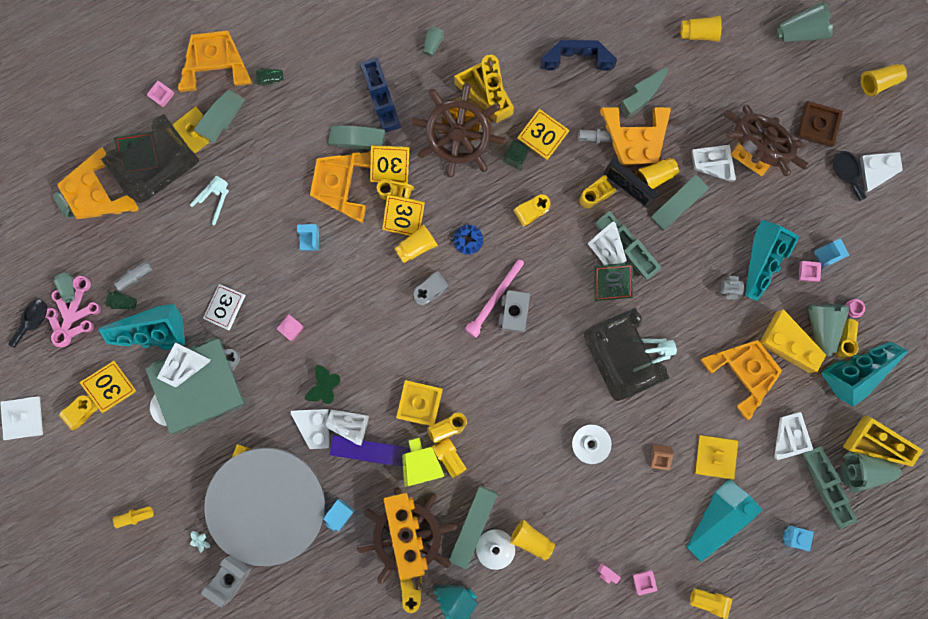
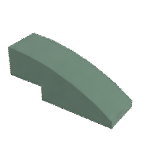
(642, 93)
(219, 116)
(356, 137)
(679, 202)

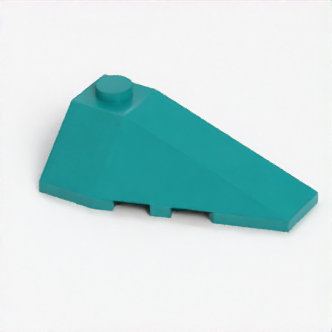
(769, 248)
(154, 327)
(860, 375)
(725, 516)
(456, 601)

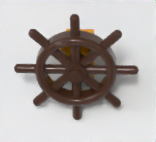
(459, 123)
(763, 143)

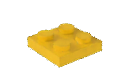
(419, 403)

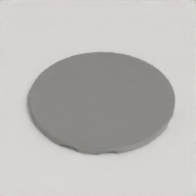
(264, 506)

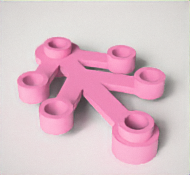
(71, 314)

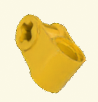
(397, 189)
(599, 191)
(530, 211)
(77, 412)
(409, 592)

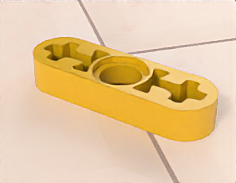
(485, 70)

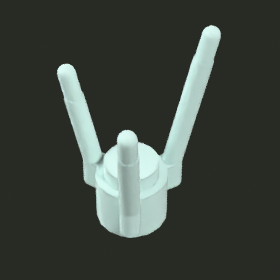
(216, 186)
(664, 348)

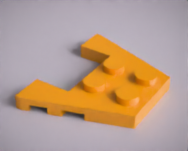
(212, 52)
(637, 144)
(333, 181)
(85, 193)
(753, 368)

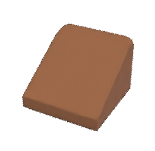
(661, 457)

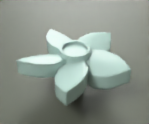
(198, 540)

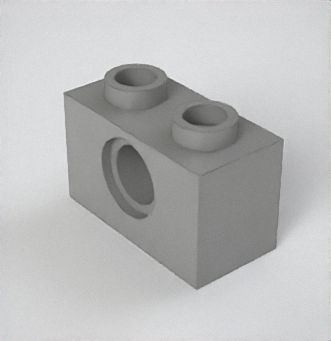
(521, 302)

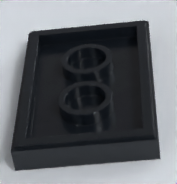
(630, 183)

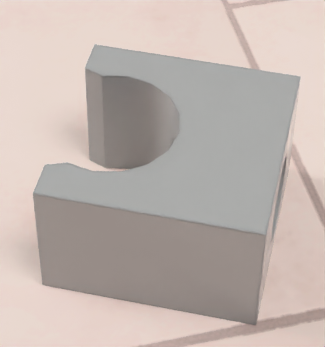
(219, 589)

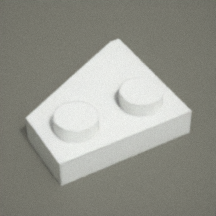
(714, 162)
(879, 168)
(608, 245)
(181, 365)
(348, 425)
(313, 427)
(792, 437)

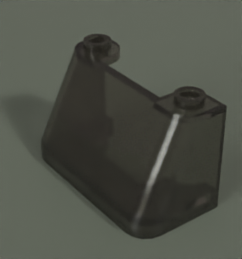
(151, 161)
(622, 356)

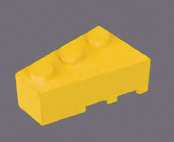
(477, 92)
(791, 343)
(881, 442)

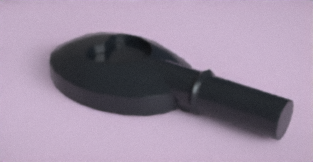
(849, 170)
(30, 319)

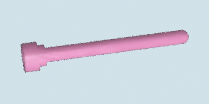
(474, 327)

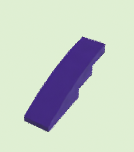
(368, 451)

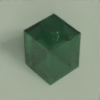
(516, 154)

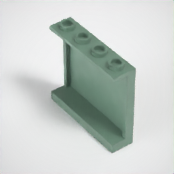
(203, 395)

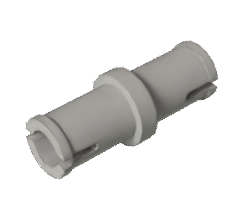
(594, 136)
(132, 276)

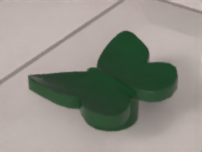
(324, 386)

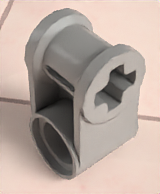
(433, 286)

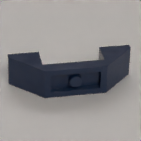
(603, 58)

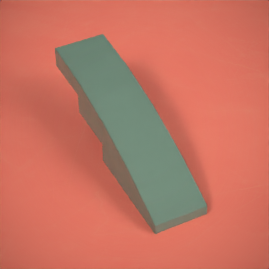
(632, 247)
(829, 487)
(473, 527)

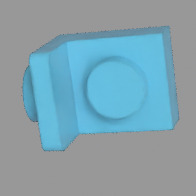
(798, 538)

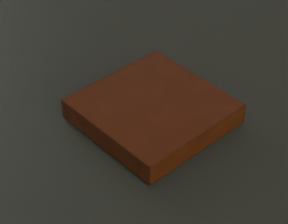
(819, 124)

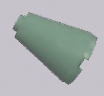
(807, 25)
(828, 325)
(866, 472)

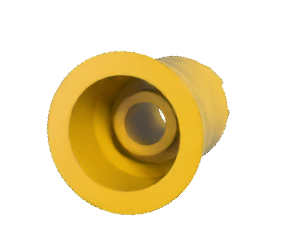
(702, 29)
(883, 78)
(658, 173)
(416, 244)
(532, 541)

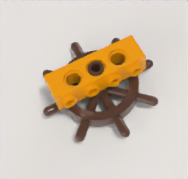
(405, 538)

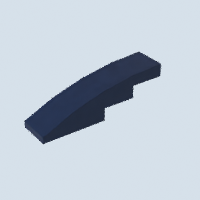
(380, 95)

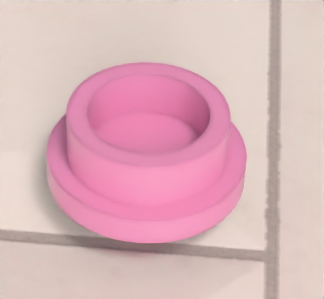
(856, 308)

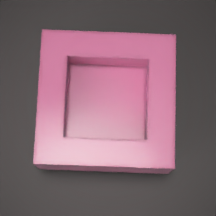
(160, 94)
(809, 271)
(290, 328)
(607, 574)
(644, 582)

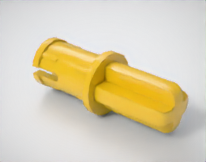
(133, 517)

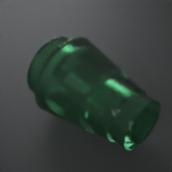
(269, 76)
(118, 300)

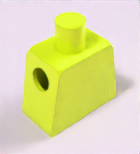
(420, 464)

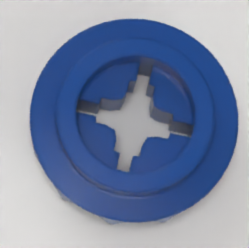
(471, 247)

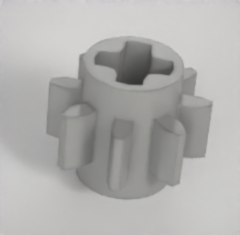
(732, 287)

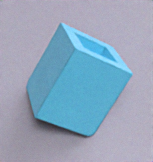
(308, 237)
(831, 253)

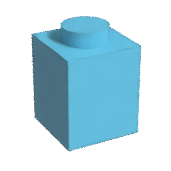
(338, 515)

